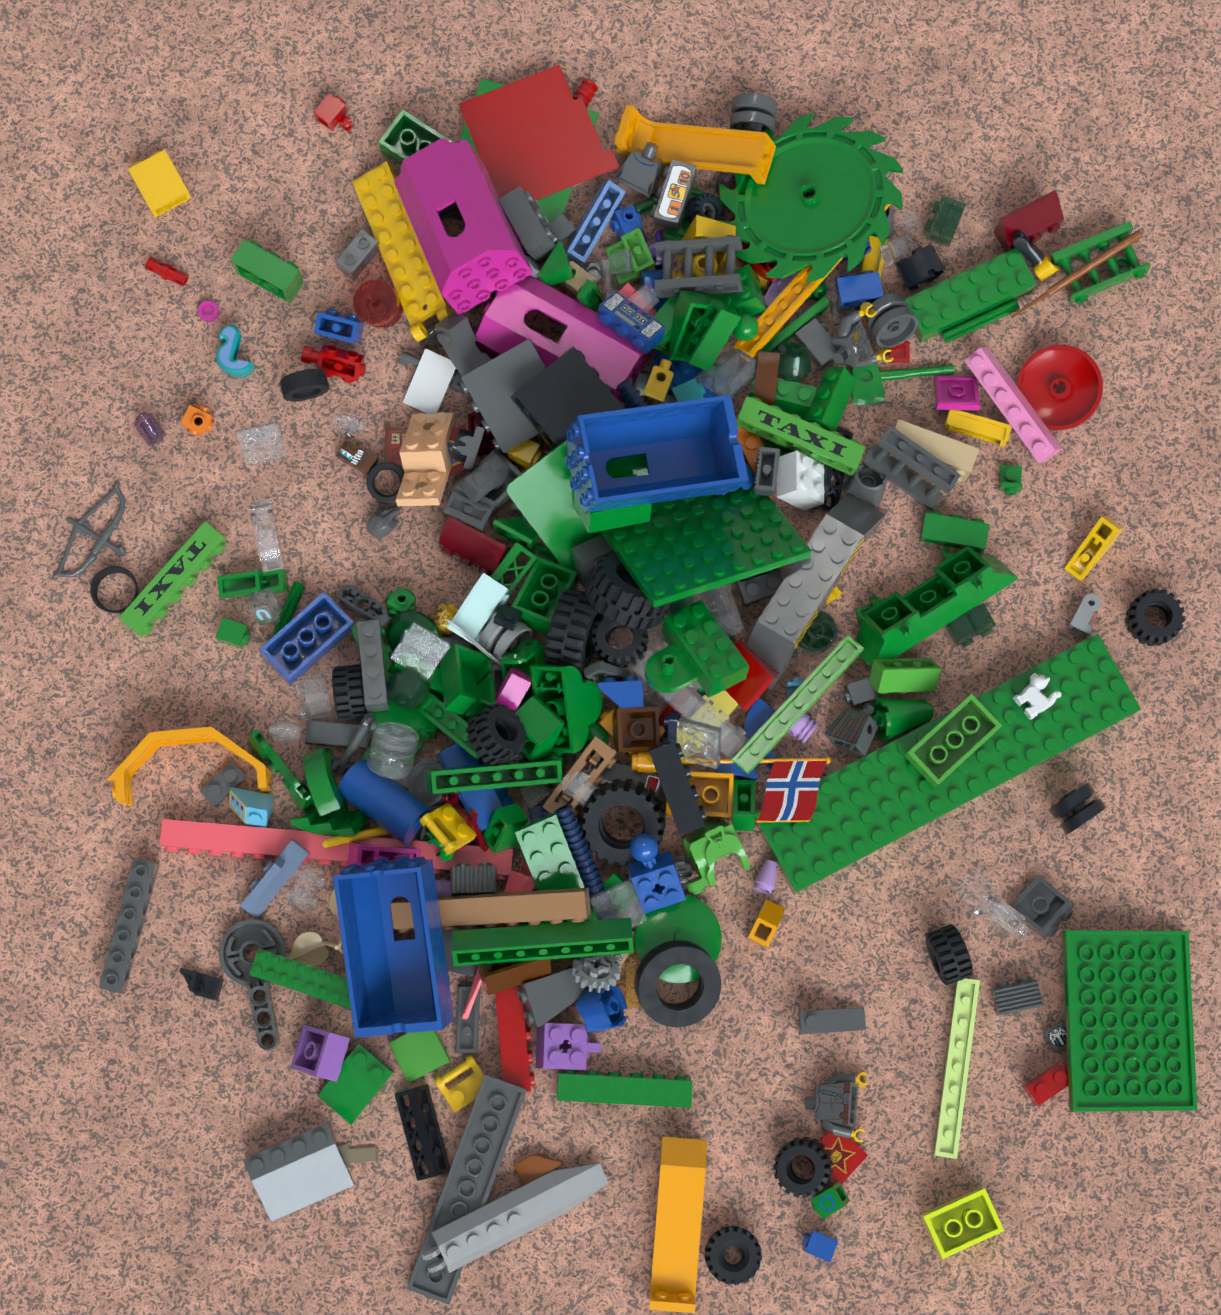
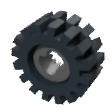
(707, 203)

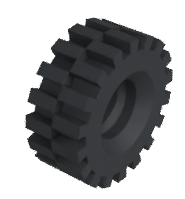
(737, 1272)

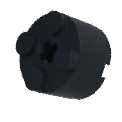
(920, 267)

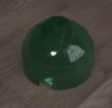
(820, 634)

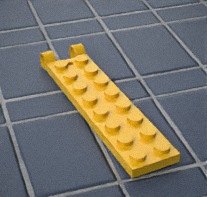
(400, 249)

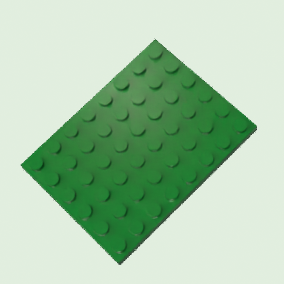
(705, 544)
(1129, 1021)

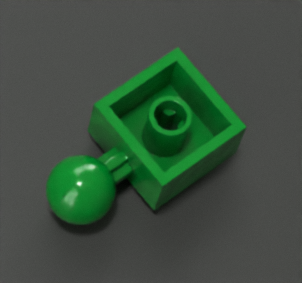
(746, 303)

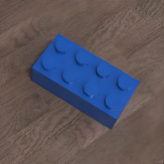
(306, 638)

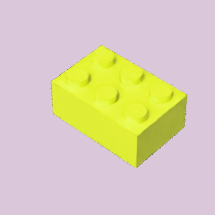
(962, 1222)

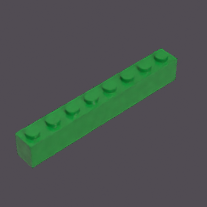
(542, 942)

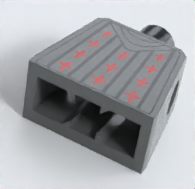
(853, 729)

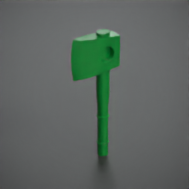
(869, 380)

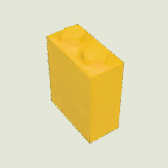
(159, 183)

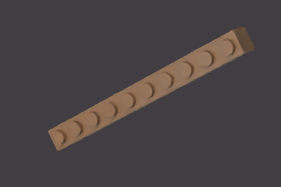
(501, 908)

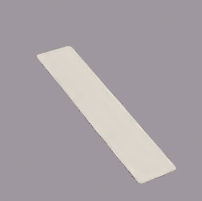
(474, 642)

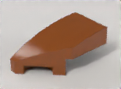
(535, 1167)

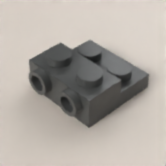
(1043, 907)

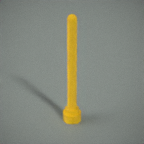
(366, 834)

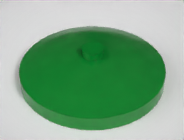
(684, 921)

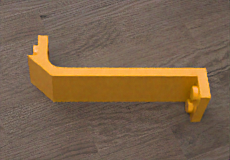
(697, 145)
(678, 1224)

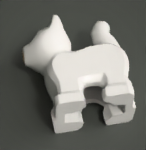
(1032, 695)

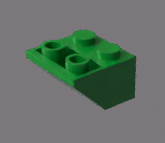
(541, 728)

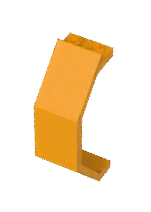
(122, 776)

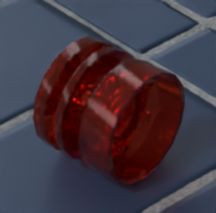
(369, 297)

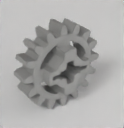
(596, 971)

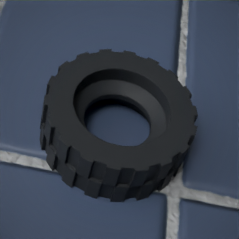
(304, 385)

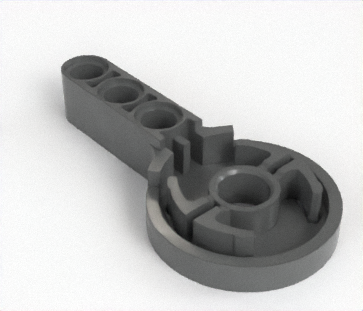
(249, 933)

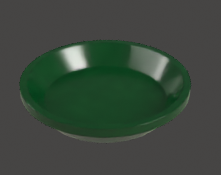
(403, 621)

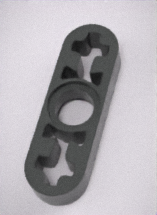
(358, 598)

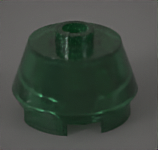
(794, 361)
(407, 689)

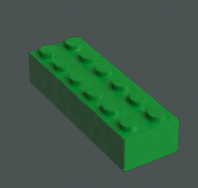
(970, 294)

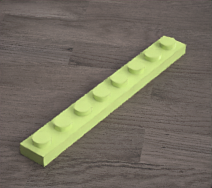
(956, 1068)

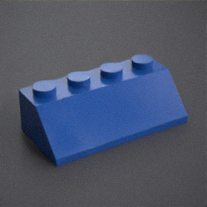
(482, 801)

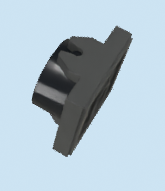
(467, 446)

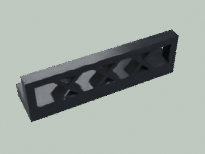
(833, 491)
(425, 1131)

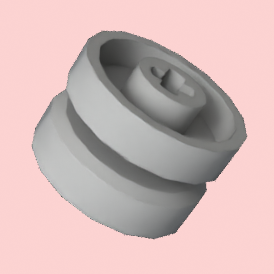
(500, 640)

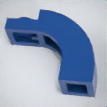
(756, 717)

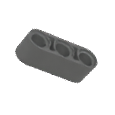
(333, 734)

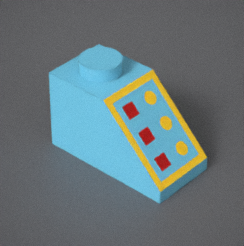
(251, 806)

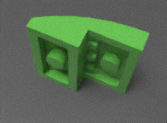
(641, 255)
(419, 1053)

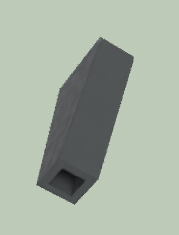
(548, 996)

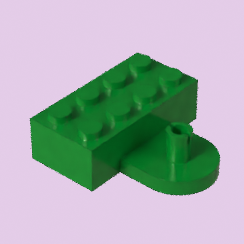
(696, 653)

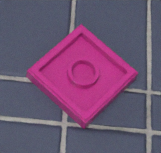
(956, 393)

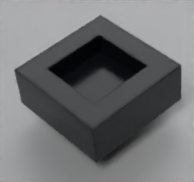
(507, 617)

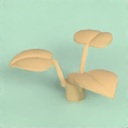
(309, 946)

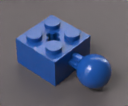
(654, 874)

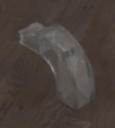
(266, 535)

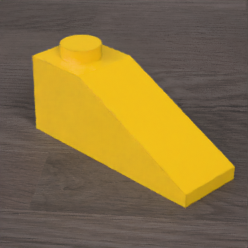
(1094, 547)

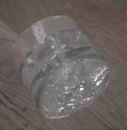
(393, 750)

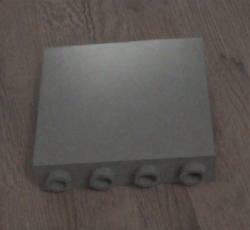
(491, 391)

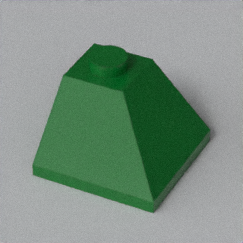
(517, 530)

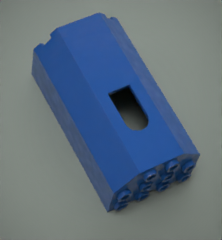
(686, 448)
(389, 980)

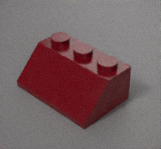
(1032, 219)
(471, 546)

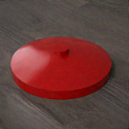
(1062, 386)

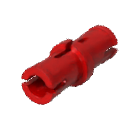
(166, 271)

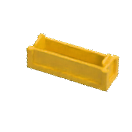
(977, 427)

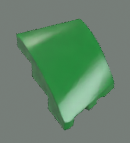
(336, 823)

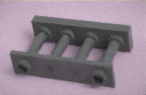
(706, 284)
(917, 459)

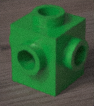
(400, 601)

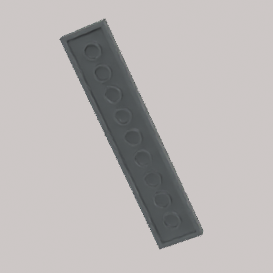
(470, 1176)

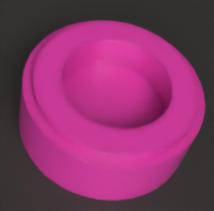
(208, 311)

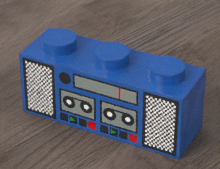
(631, 322)

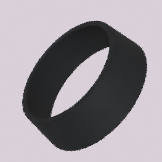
(100, 576)

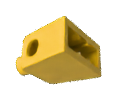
(658, 383)

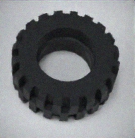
(619, 597)
(571, 630)
(620, 793)

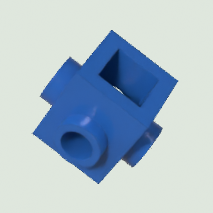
(625, 220)

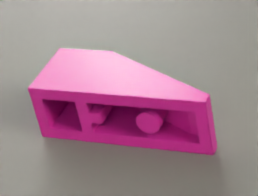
(366, 852)

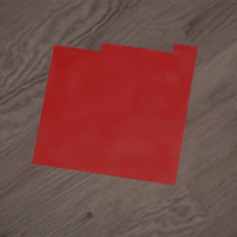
(536, 136)

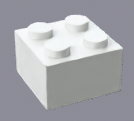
(800, 480)

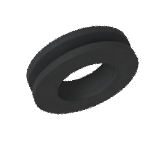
(692, 1009)

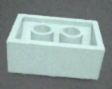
(480, 607)

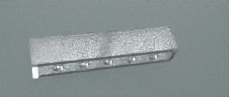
(693, 706)

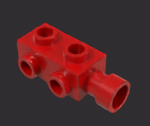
(336, 362)

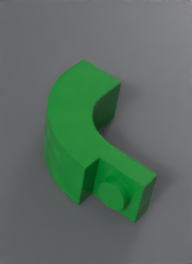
(321, 781)

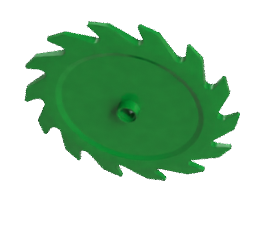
(834, 223)

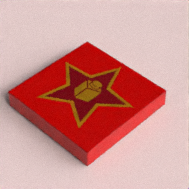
(845, 1156)

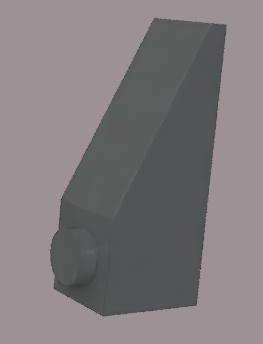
(831, 1020)

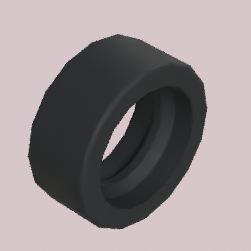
(371, 481)

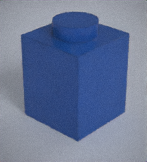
(819, 1245)

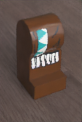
(357, 457)

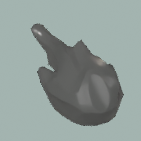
(382, 521)

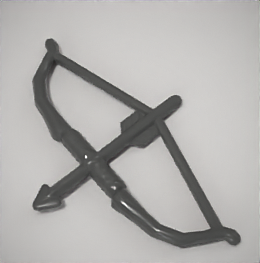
(85, 529)

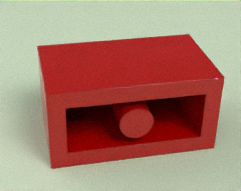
(1047, 1084)

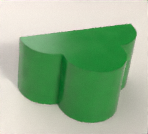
(566, 693)

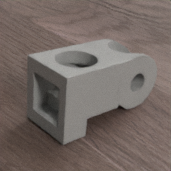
(1083, 614)

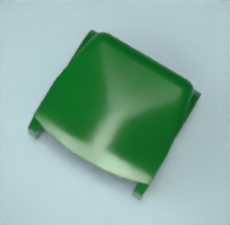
(522, 657)

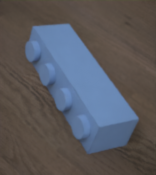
(593, 221)

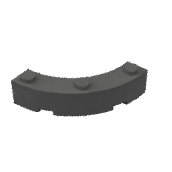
(458, 341)

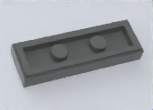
(467, 1030)

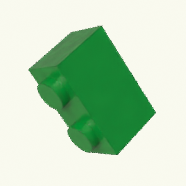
(743, 805)
(500, 831)

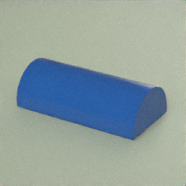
(383, 801)

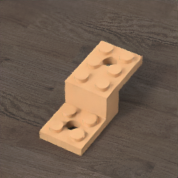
(425, 459)

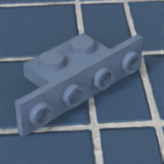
(275, 877)

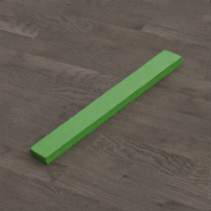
(797, 704)

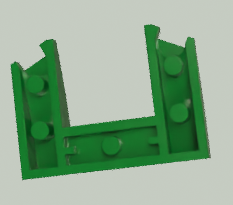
(265, 752)

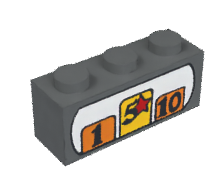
(674, 195)

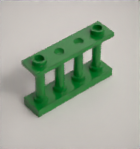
(1102, 243)

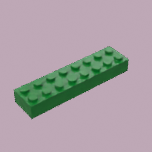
(301, 978)

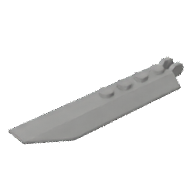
(513, 1215)

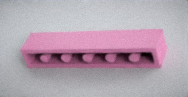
(1013, 404)

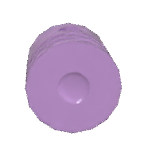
(803, 728)

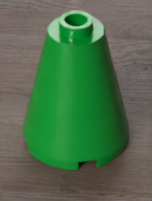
(899, 715)

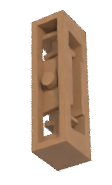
(603, 752)

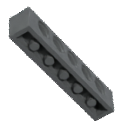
(129, 926)

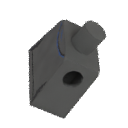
(641, 170)

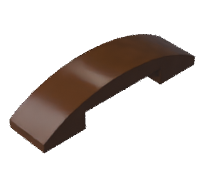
(766, 376)

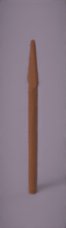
(1084, 269)

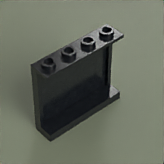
(563, 393)

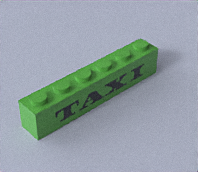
(800, 435)
(173, 579)

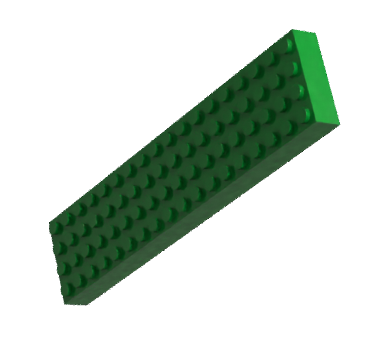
(889, 798)

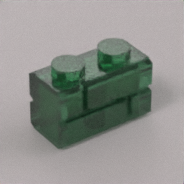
(945, 222)

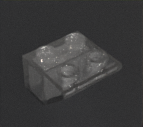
(728, 373)

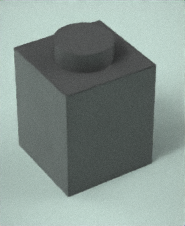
(859, 692)

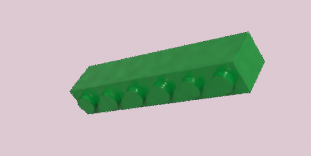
(493, 776)
(624, 1090)

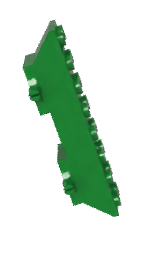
(905, 620)

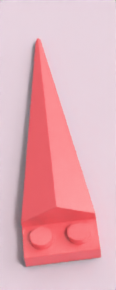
(517, 882)

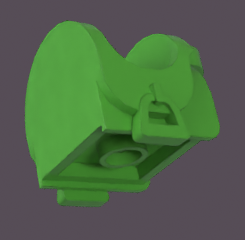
(709, 845)

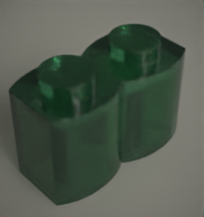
(970, 625)

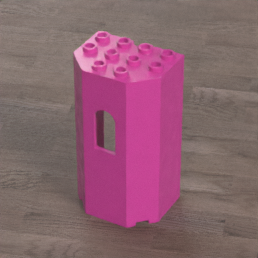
(488, 250)
(602, 347)

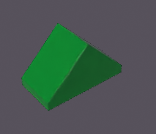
(557, 267)

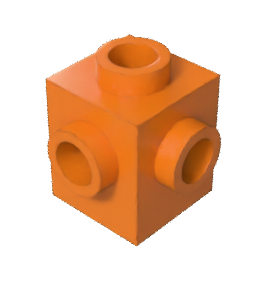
(202, 412)

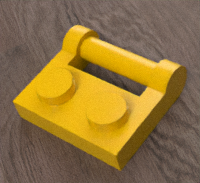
(451, 824)
(465, 1091)

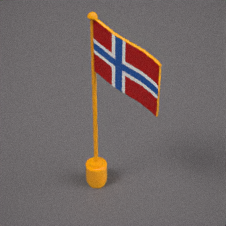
(789, 789)

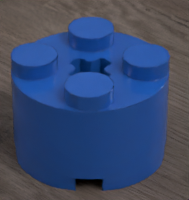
(602, 1009)

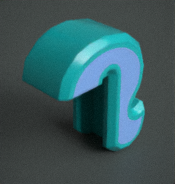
(227, 353)

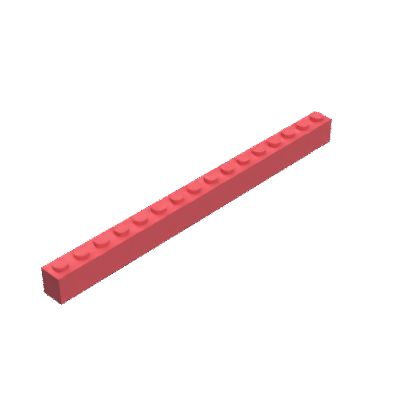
(271, 842)

